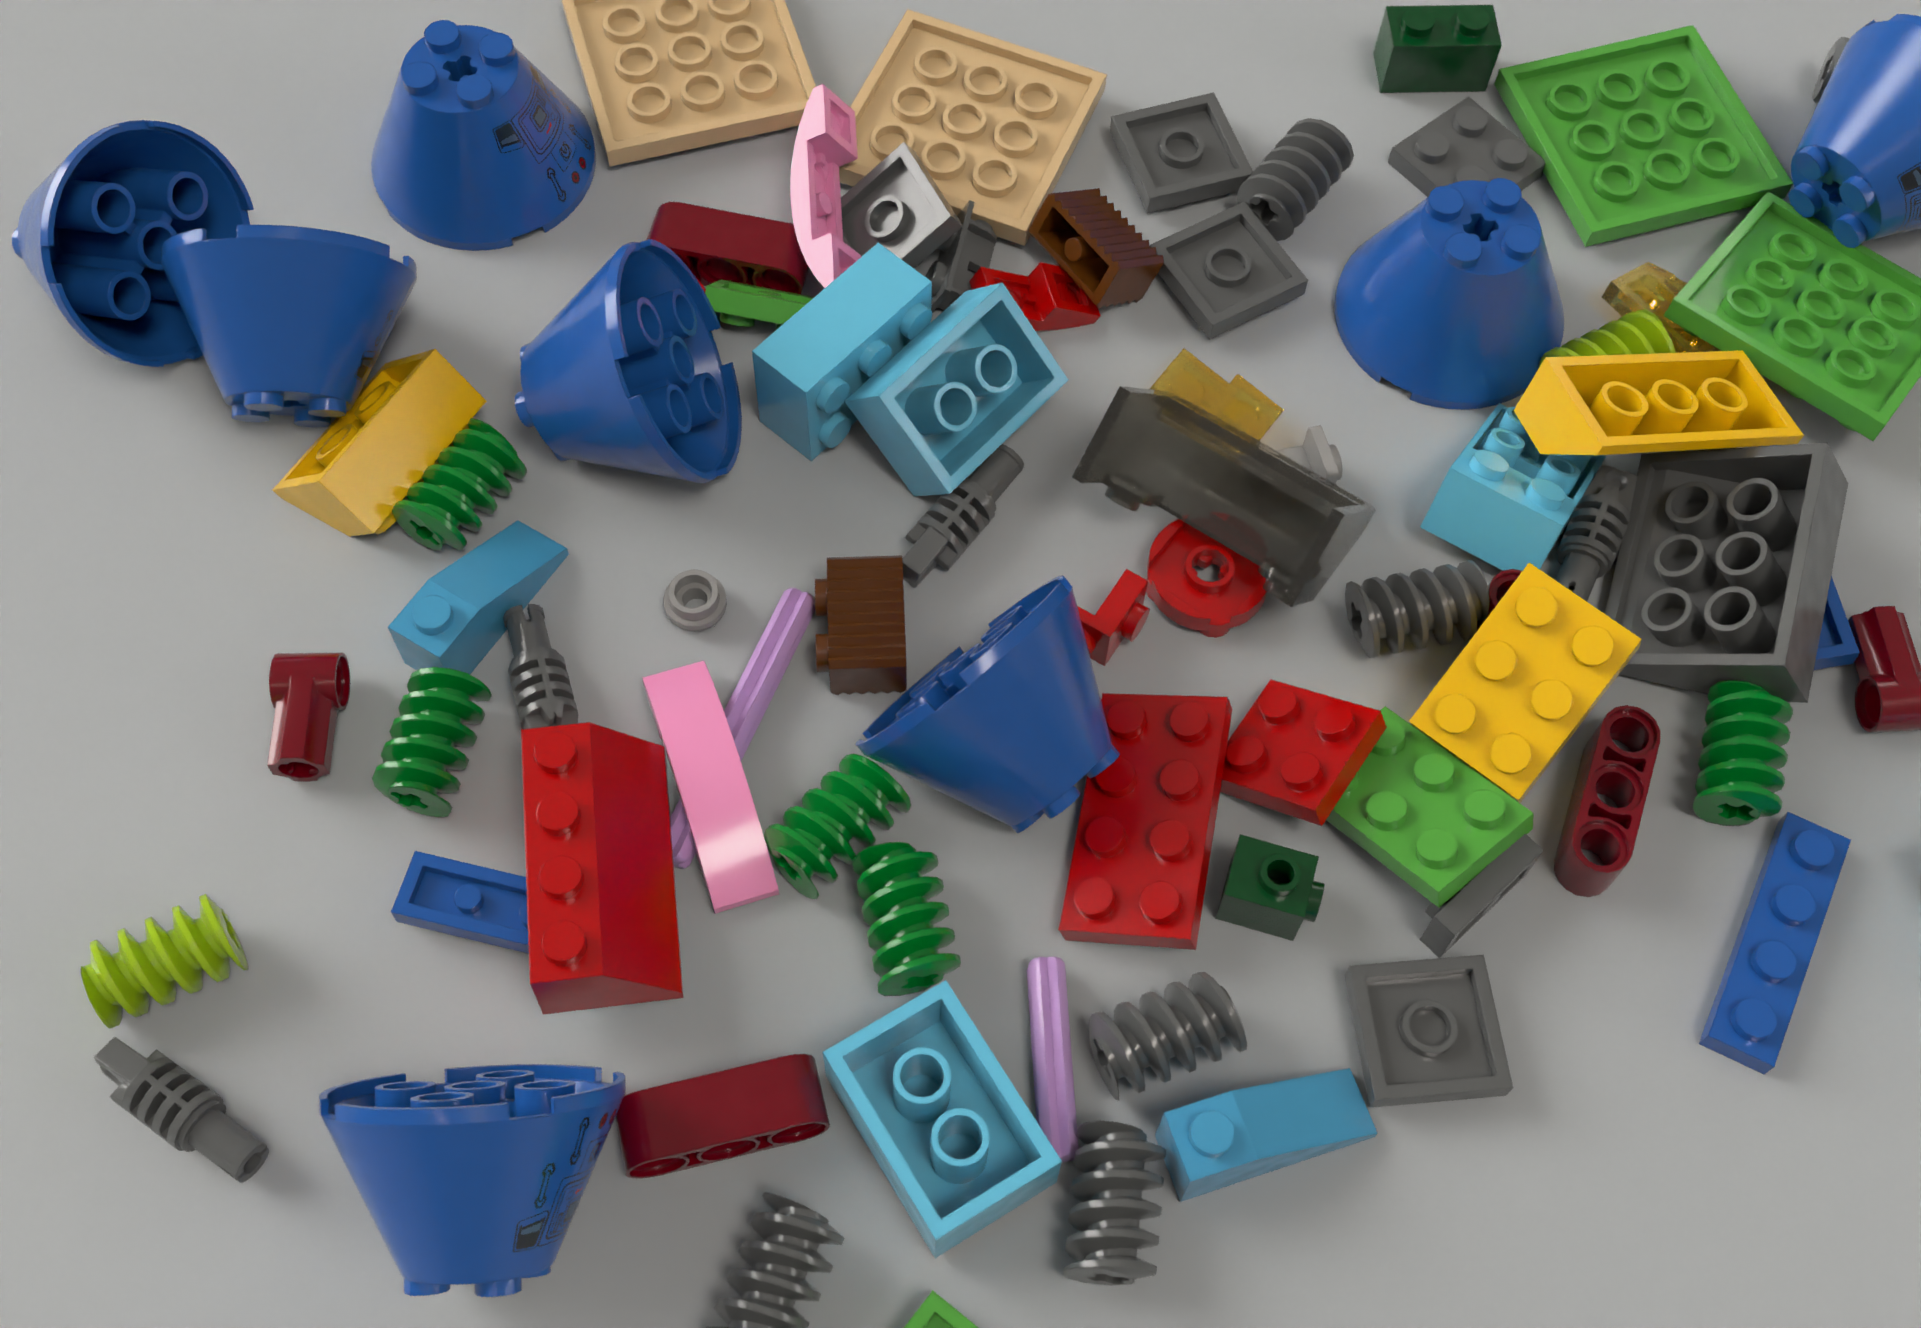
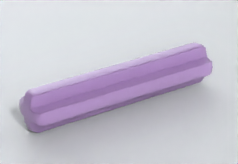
(1052, 1054)

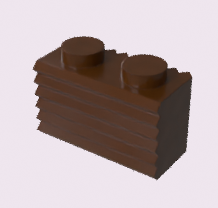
(1096, 247)
(864, 624)

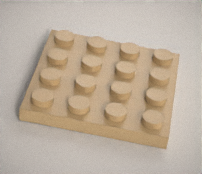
(687, 72)
(979, 115)

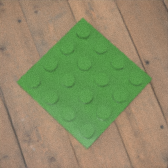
(1641, 135)
(1810, 314)

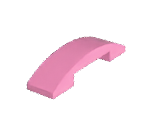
(821, 146)
(711, 786)

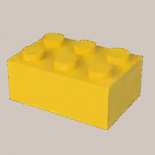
(1525, 682)

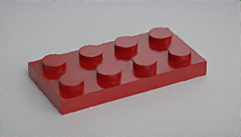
(1149, 823)

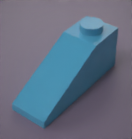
(463, 606)
(1261, 1130)

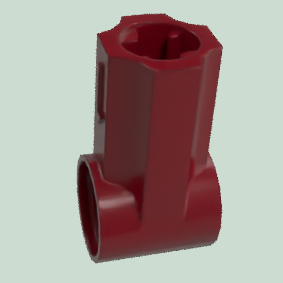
(1887, 672)
(306, 699)

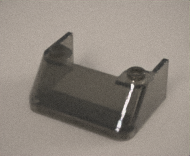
(1226, 485)

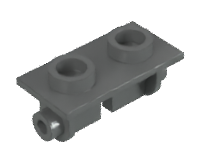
(966, 249)

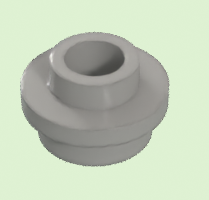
(694, 585)

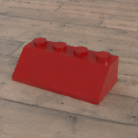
(598, 869)

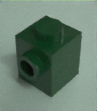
(1270, 888)

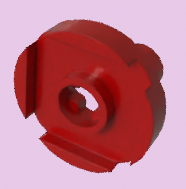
(1197, 603)

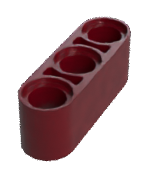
(732, 246)
(1589, 821)
(721, 1116)

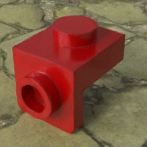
(1117, 618)

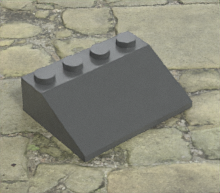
(1729, 566)

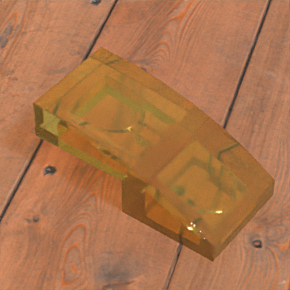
(1233, 402)

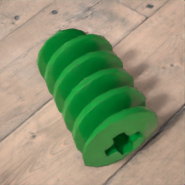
(458, 486)
(426, 738)
(1741, 754)
(832, 819)
(903, 917)

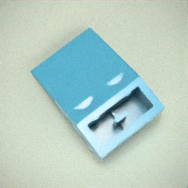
(1507, 497)

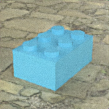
(835, 347)
(957, 390)
(941, 1118)

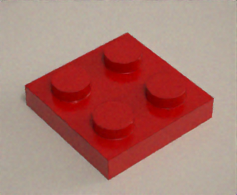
(1299, 751)

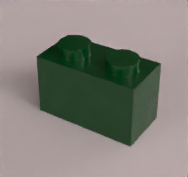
(1436, 48)

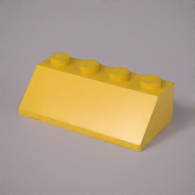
(1652, 404)

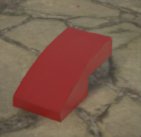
(1045, 296)

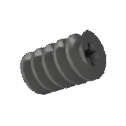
(1296, 175)
(1417, 605)
(1164, 1030)
(1112, 1204)
(778, 1267)

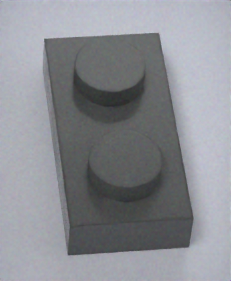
(1479, 896)

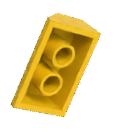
(382, 444)

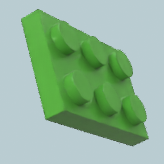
(1427, 812)

